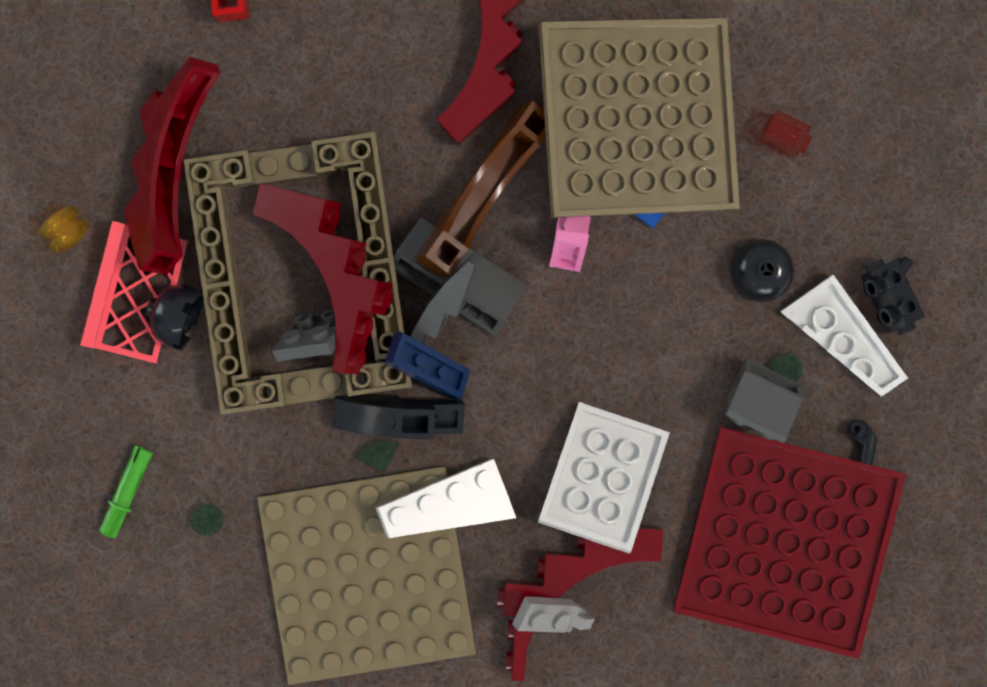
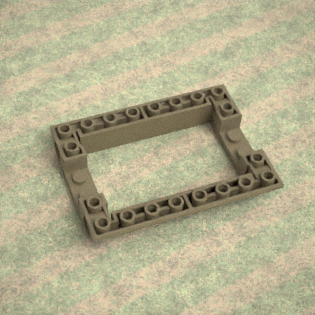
(207, 186)

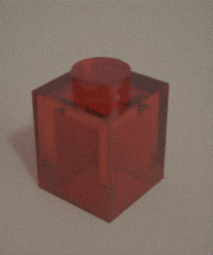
(786, 134)

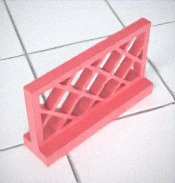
(105, 293)

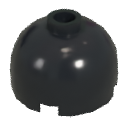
(747, 273)
(174, 314)

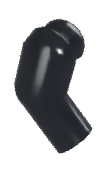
(865, 439)

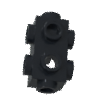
(892, 294)

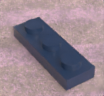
(427, 365)

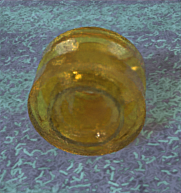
(63, 229)

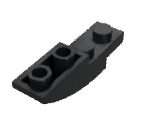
(398, 418)

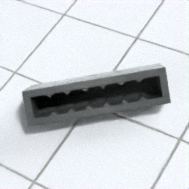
(492, 292)

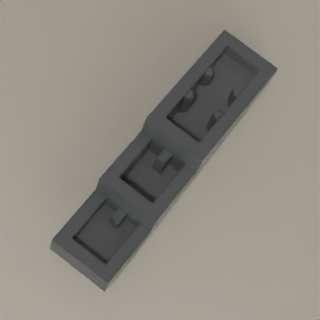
(449, 299)

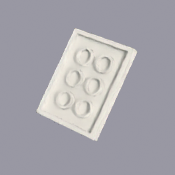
(604, 477)

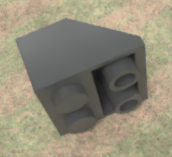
(764, 400)

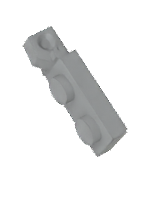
(551, 615)

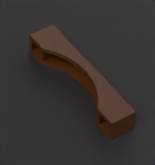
(461, 221)

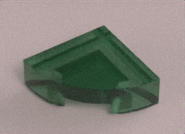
(379, 454)

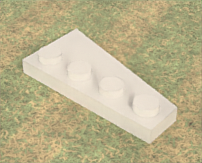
(841, 329)
(452, 502)

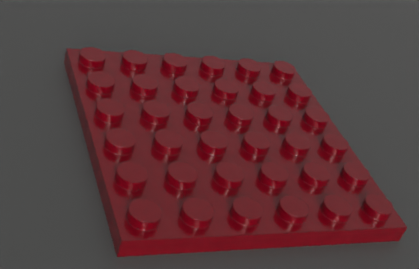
(789, 542)

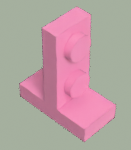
(570, 243)

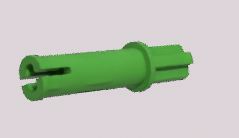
(125, 491)

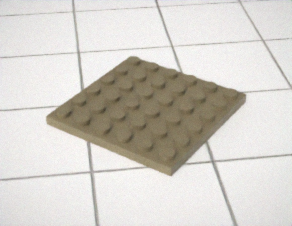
(638, 117)
(351, 593)

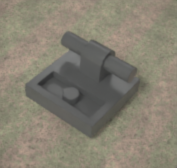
(308, 337)

